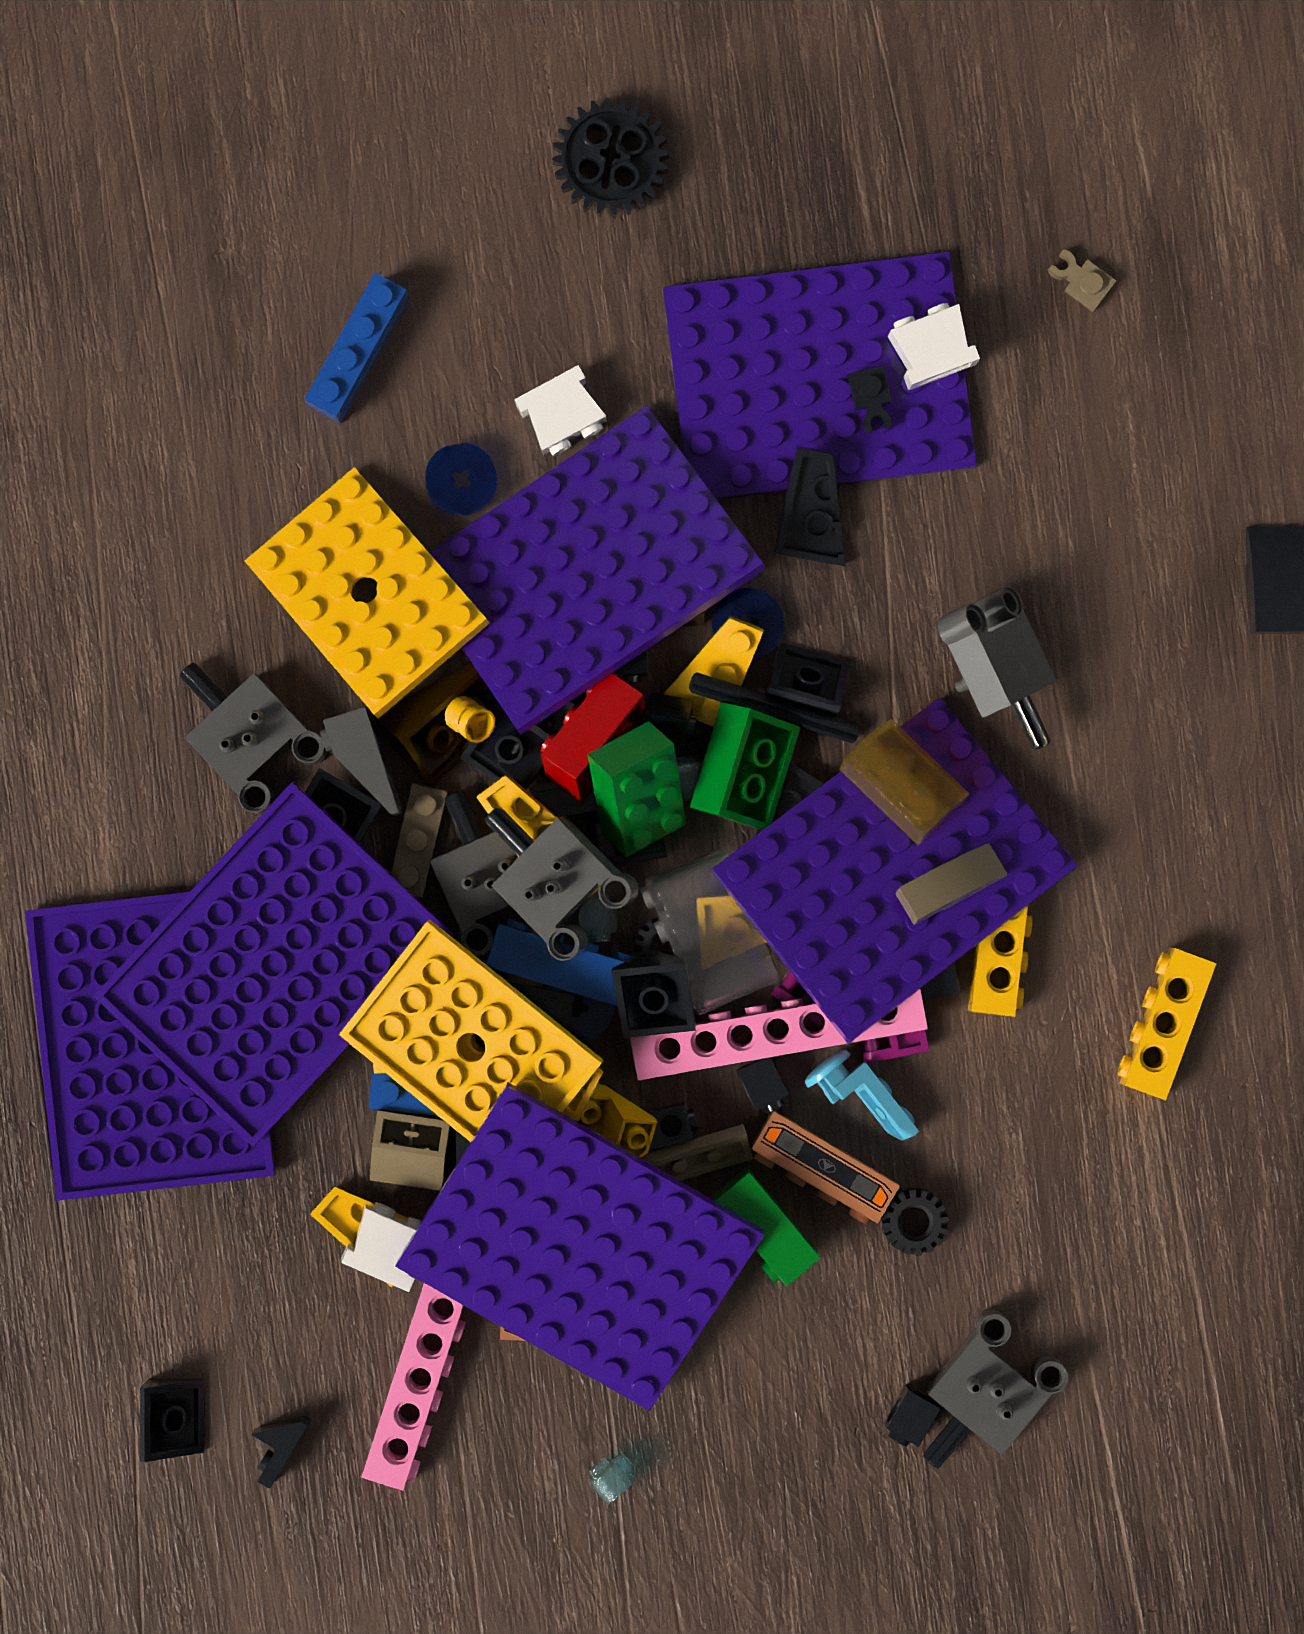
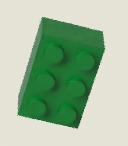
(745, 766)
(637, 789)
(783, 1246)

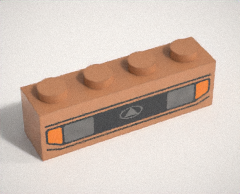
(825, 1167)

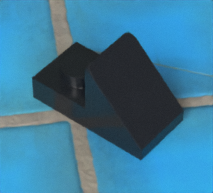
(282, 1437)

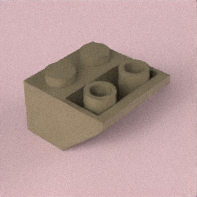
(410, 1149)

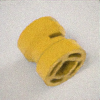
(470, 719)

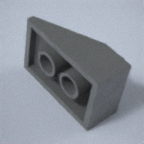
(358, 747)

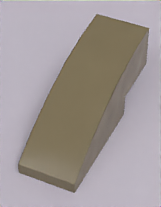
(950, 883)

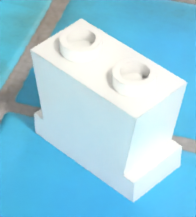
(933, 345)
(561, 411)
(380, 1244)

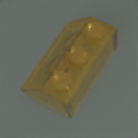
(903, 780)

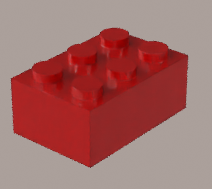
(604, 715)

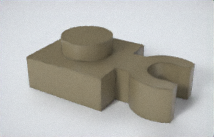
(1087, 283)

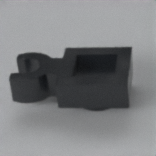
(870, 392)

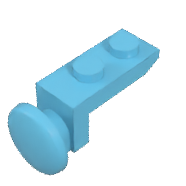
(873, 1091)

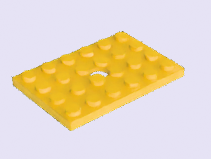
(379, 644)
(436, 997)

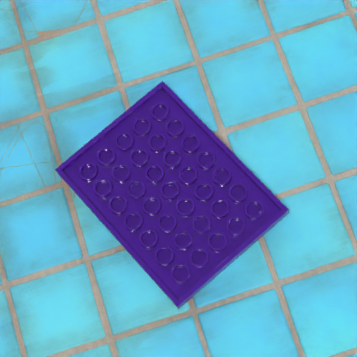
(769, 365)
(592, 567)
(830, 871)
(267, 963)
(110, 1102)
(579, 1247)

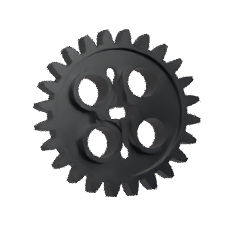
(579, 152)

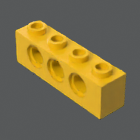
(1196, 976)
(1003, 1000)

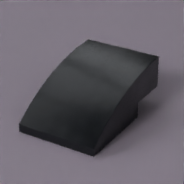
(1275, 579)
(511, 753)

